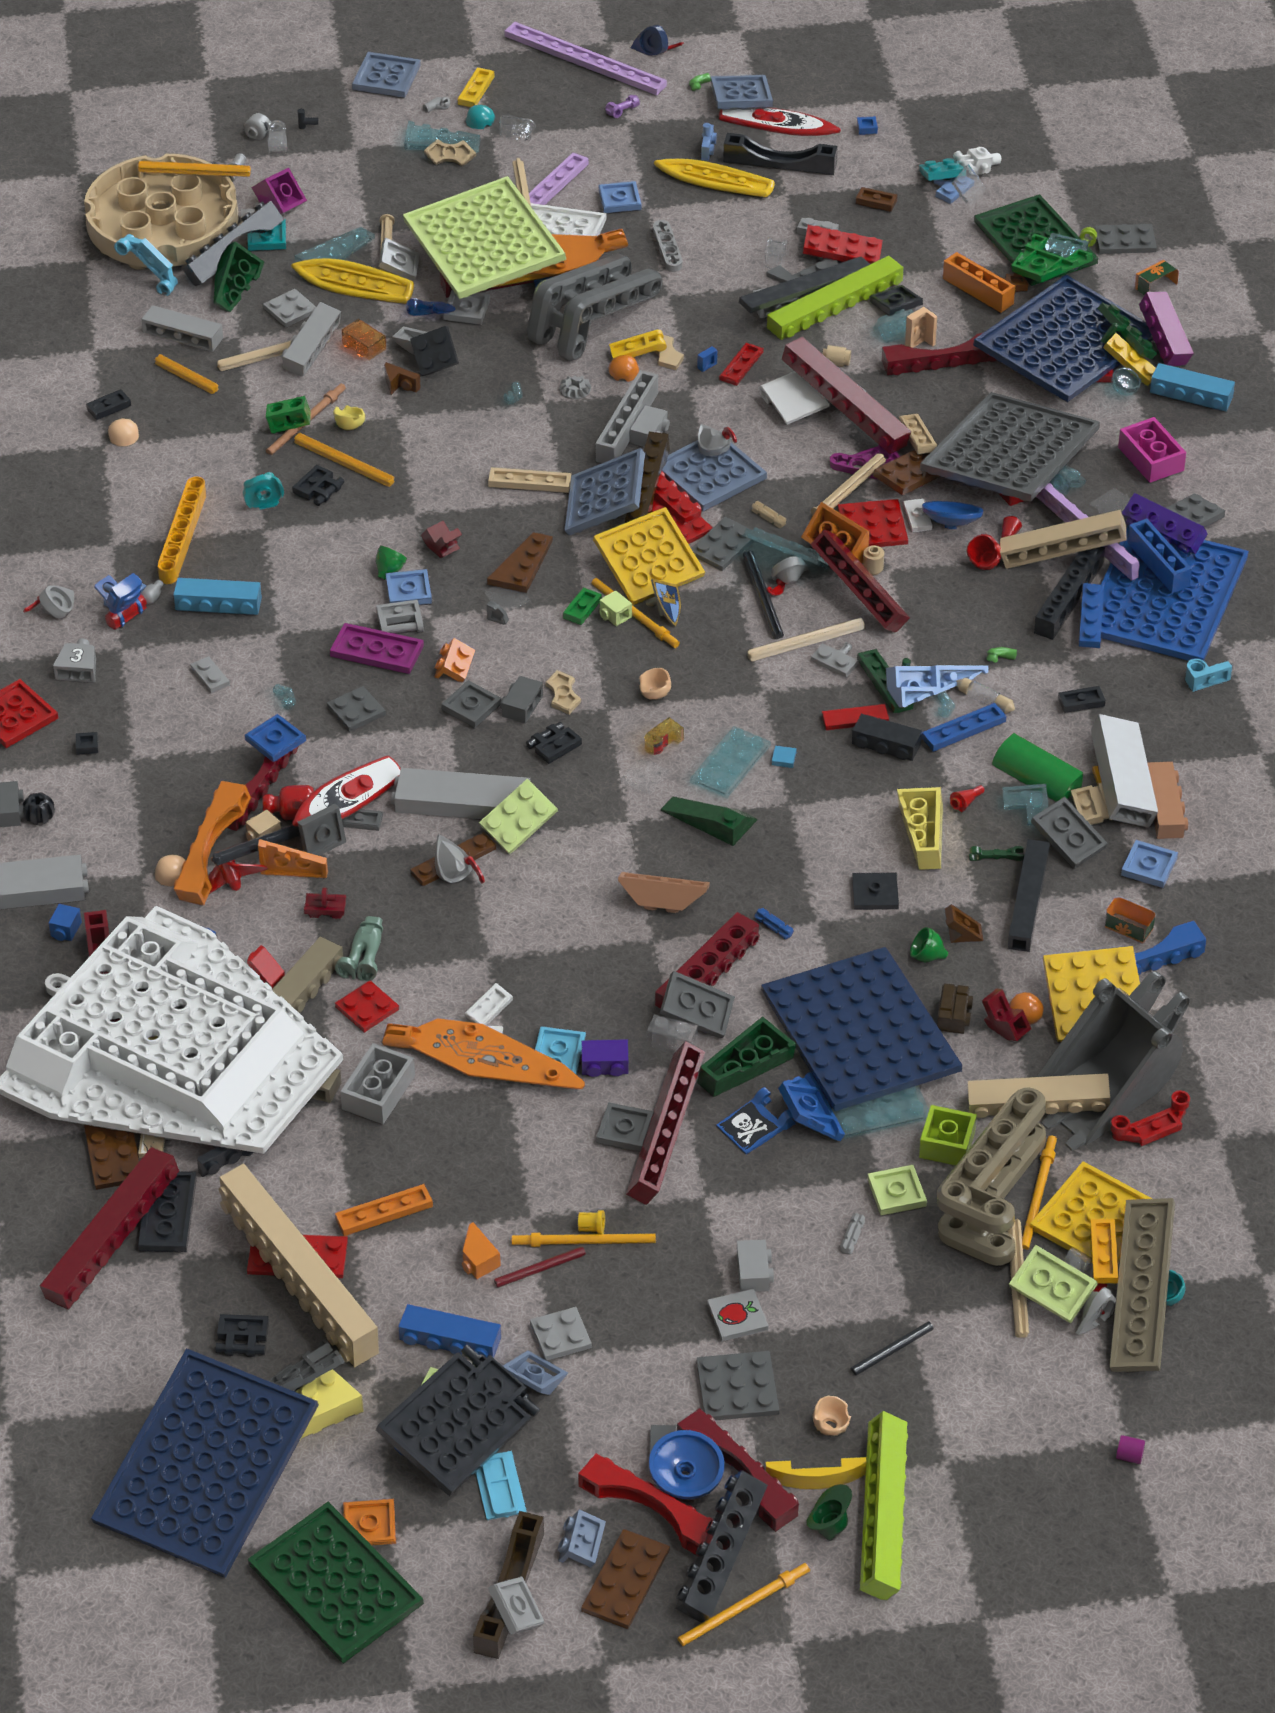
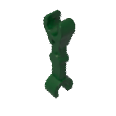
(977, 853)

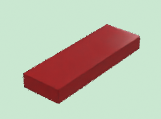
(741, 364)
(849, 716)

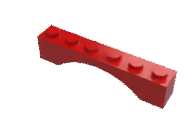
(608, 1480)

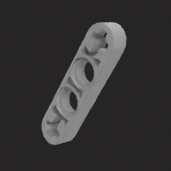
(667, 246)

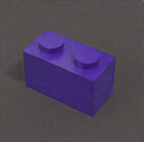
(604, 1057)

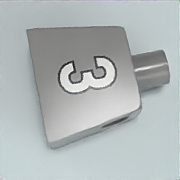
(76, 662)

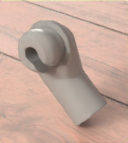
(437, 103)

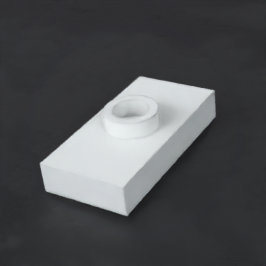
(917, 518)
(489, 1005)

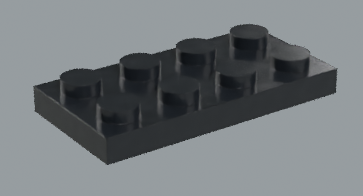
(169, 1218)

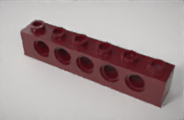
(718, 953)

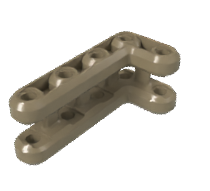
(976, 1187)

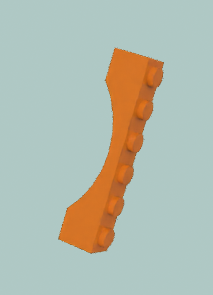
(227, 806)

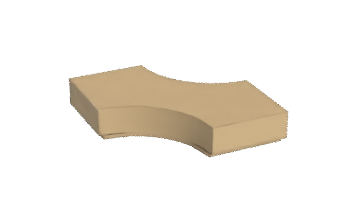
(441, 152)
(669, 357)
(565, 698)

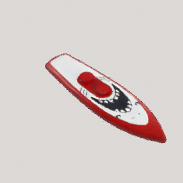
(779, 121)
(352, 789)

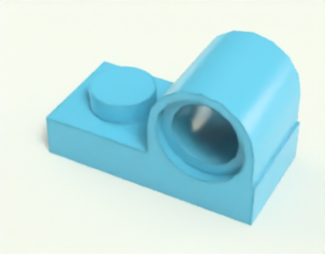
(1200, 675)

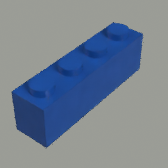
(1159, 555)
(448, 1331)

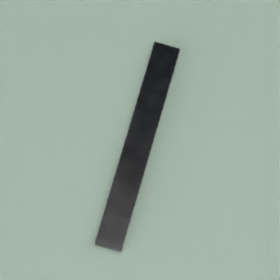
(800, 286)

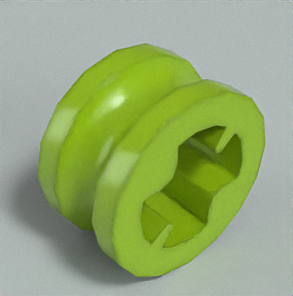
(1088, 230)

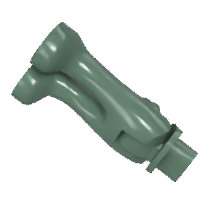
(366, 939)

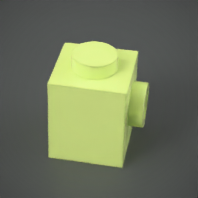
(615, 608)

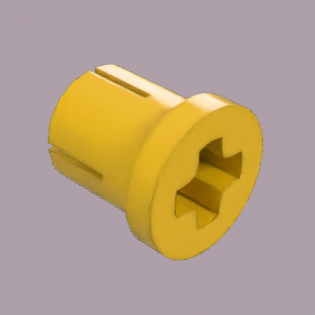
(591, 1222)

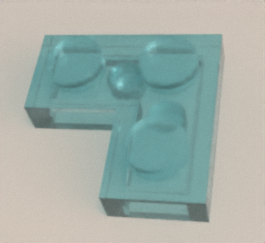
(1065, 245)
(1029, 796)

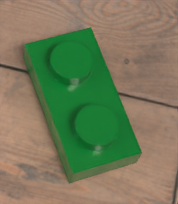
(582, 606)

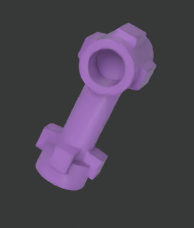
(616, 110)

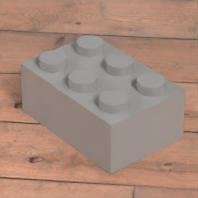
(377, 1083)

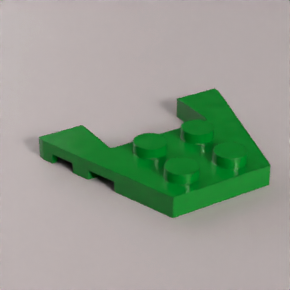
(1044, 265)

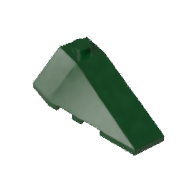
(233, 274)
(715, 820)

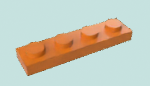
(383, 1210)

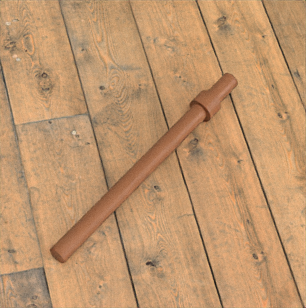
(330, 397)

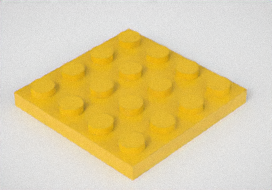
(646, 551)
(1074, 976)
(1084, 1197)

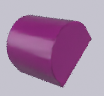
(1130, 1449)

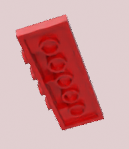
(682, 510)

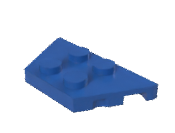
(810, 1106)

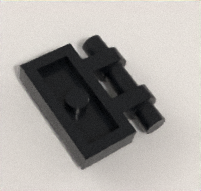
(314, 481)
(554, 742)
(244, 1328)

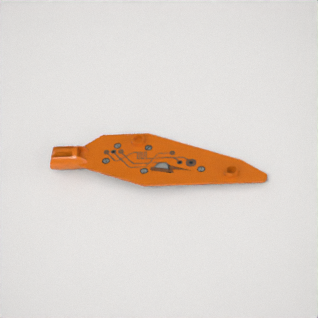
(481, 1052)

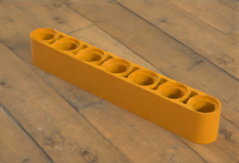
(181, 530)

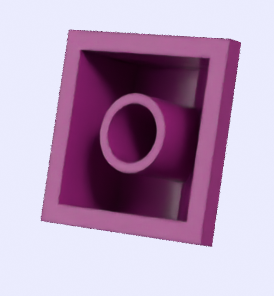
(281, 190)

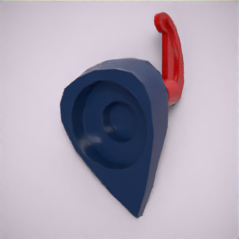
(653, 41)

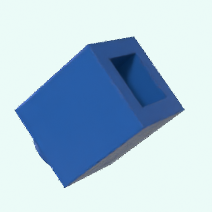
(65, 922)

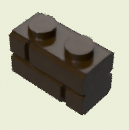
(953, 1008)

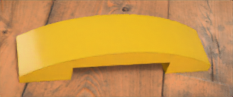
(817, 1478)

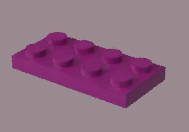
(377, 648)

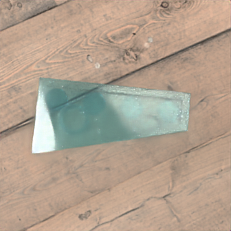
(339, 247)

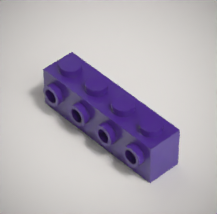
(1173, 527)

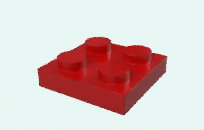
(367, 1006)

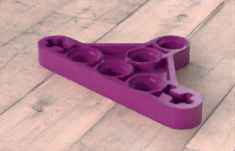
(858, 459)

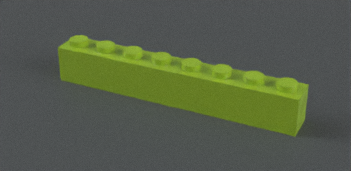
(835, 298)
(883, 1506)

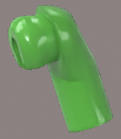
(695, 82)
(1003, 652)

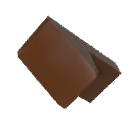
(400, 377)
(961, 926)

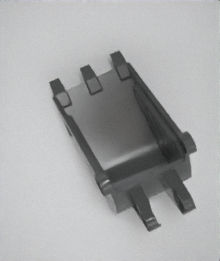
(1126, 1043)

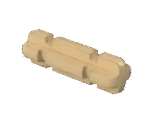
(768, 514)

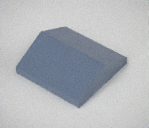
(533, 1374)

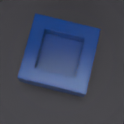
(867, 125)
(707, 359)

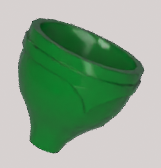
(388, 561)
(928, 946)

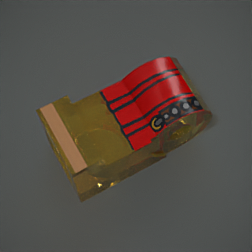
(663, 735)

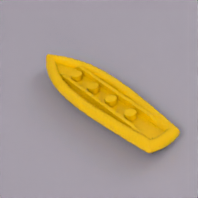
(716, 176)
(355, 279)

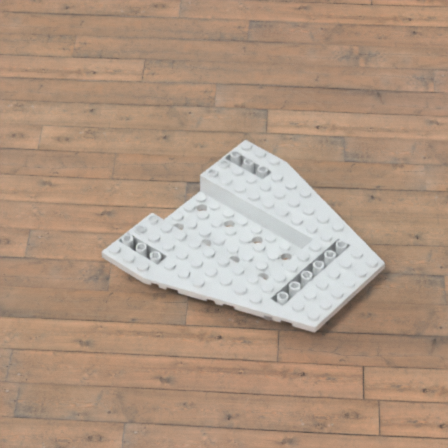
(109, 1075)

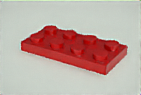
(841, 245)
(330, 1249)

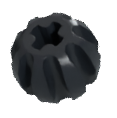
(38, 808)

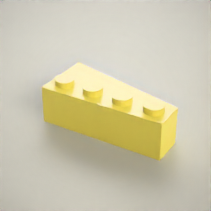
(923, 821)
(335, 1400)

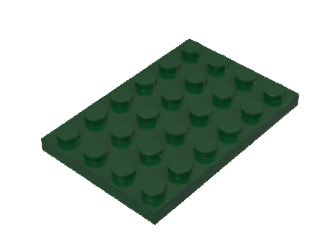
(1015, 223)
(335, 1582)

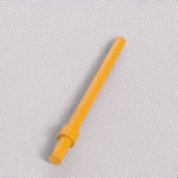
(660, 632)
(1047, 1158)
(537, 1239)
(784, 1580)

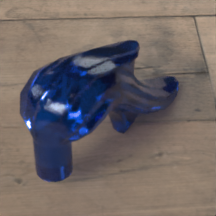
(418, 307)

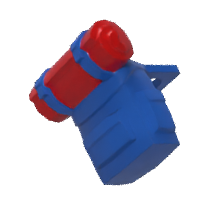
(122, 600)

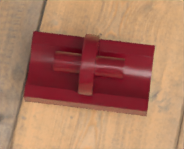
(325, 904)

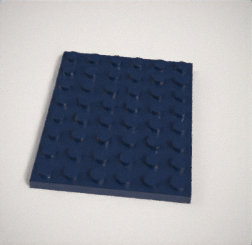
(1058, 338)
(861, 1028)
(205, 1462)

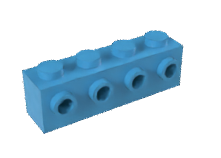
(1192, 387)
(217, 596)

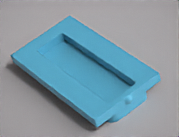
(500, 1487)

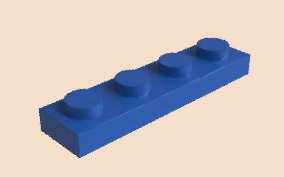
(1091, 615)
(963, 727)

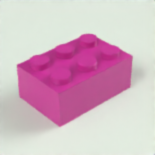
(1152, 449)

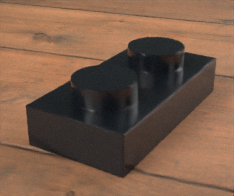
(108, 404)
(1081, 699)

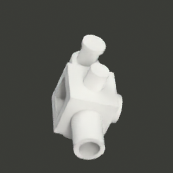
(978, 159)

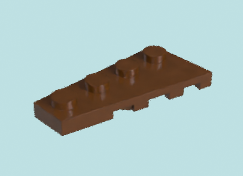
(522, 565)

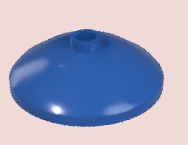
(952, 513)
(686, 1452)

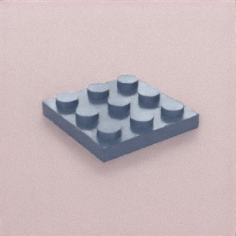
(386, 74)
(741, 91)

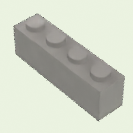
(182, 328)
(311, 339)

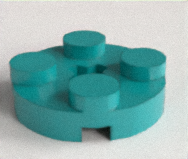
(265, 482)

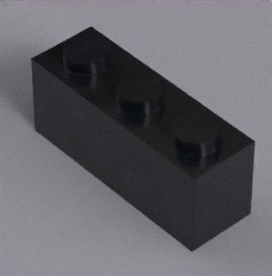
(886, 737)

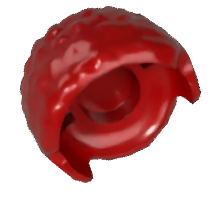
(984, 552)

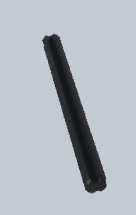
(763, 595)
(252, 845)

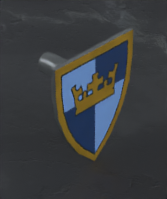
(666, 599)

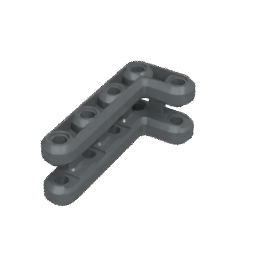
(588, 295)

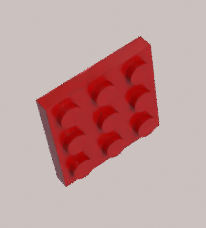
(880, 518)
(22, 713)

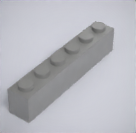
(617, 431)

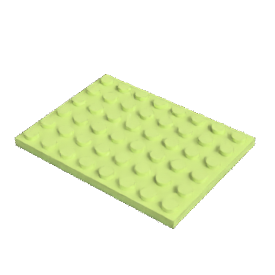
(484, 237)

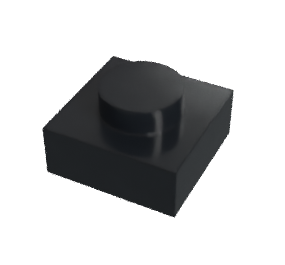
(86, 743)

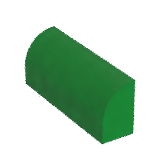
(1036, 766)

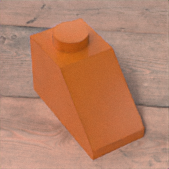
(479, 1253)

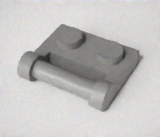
(398, 613)

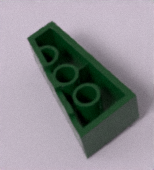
(746, 1057)

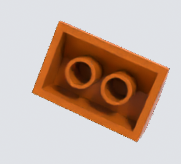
(850, 533)

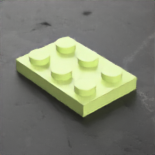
(518, 816)
(1053, 1284)

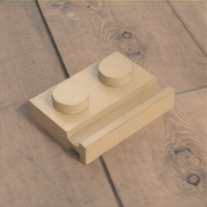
(1091, 803)

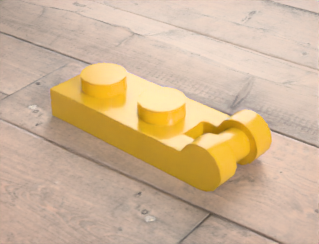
(639, 344)

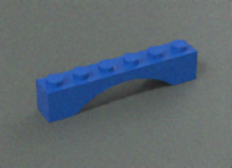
(1181, 943)

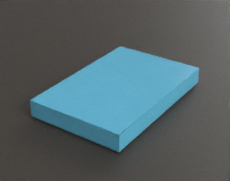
(561, 1045)

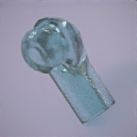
(514, 395)
(285, 691)
(947, 705)

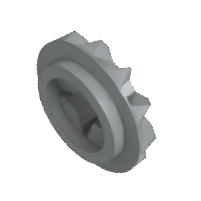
(572, 391)

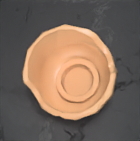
(123, 432)
(657, 680)
(169, 869)
(831, 1409)

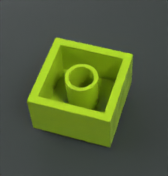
(947, 1135)

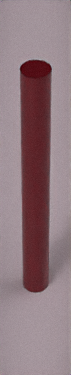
(539, 1267)

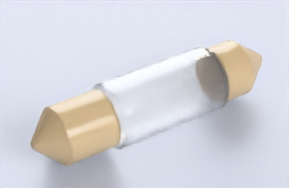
(985, 694)

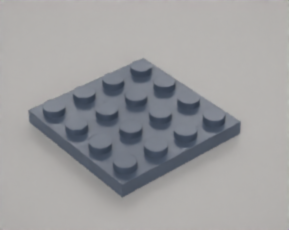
(712, 478)
(605, 492)

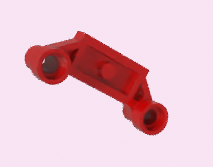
(1154, 1126)

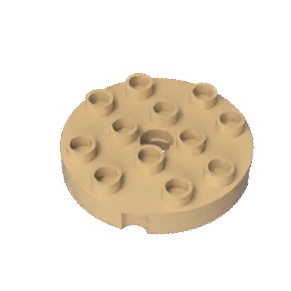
(167, 209)

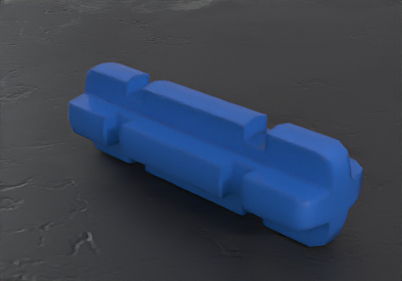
(774, 923)

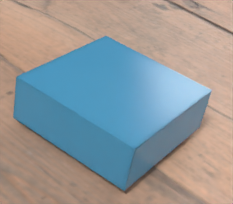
(784, 756)

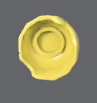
(349, 417)

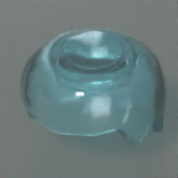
(1125, 381)

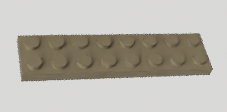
(1142, 1285)

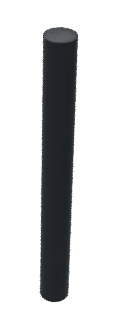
(892, 1348)

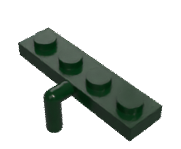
(1122, 325)
(875, 668)

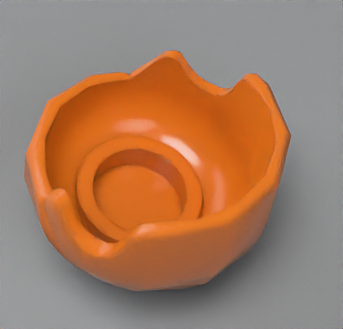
(623, 368)
(1030, 1004)

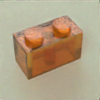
(363, 339)

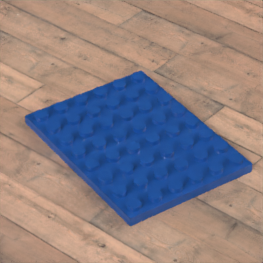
(1170, 623)

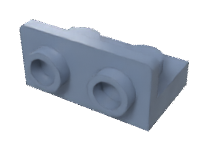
(581, 1538)

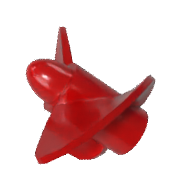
(231, 874)

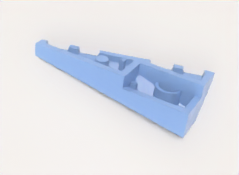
(915, 683)

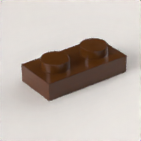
(876, 199)

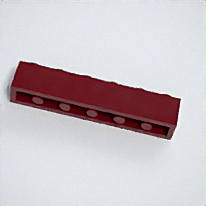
(860, 581)

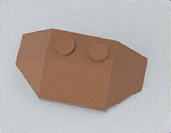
(662, 892)

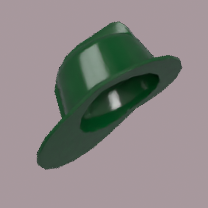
(830, 1511)

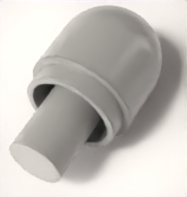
(152, 592)

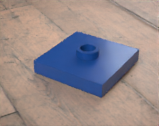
(275, 737)

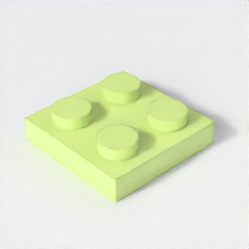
(897, 1190)

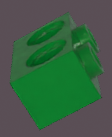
(288, 414)

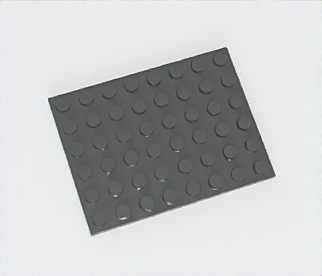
(1010, 446)

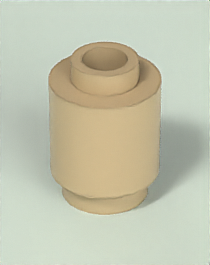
(838, 355)
(873, 559)

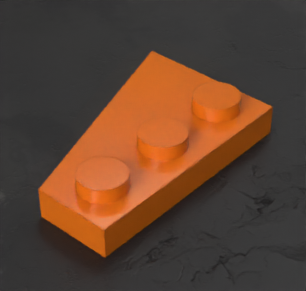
(290, 862)

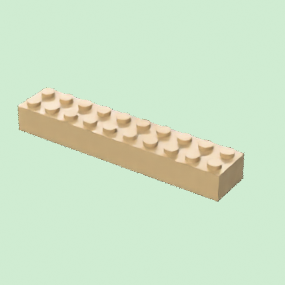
(298, 1266)

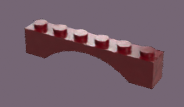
(905, 359)
(260, 784)
(96, 931)
(777, 1505)

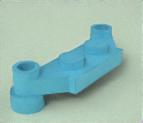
(151, 258)

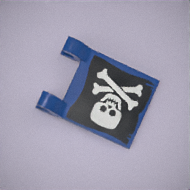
(754, 1124)

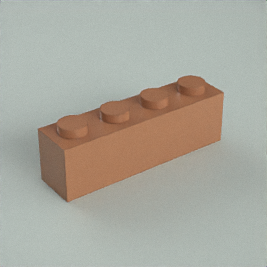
(1170, 817)

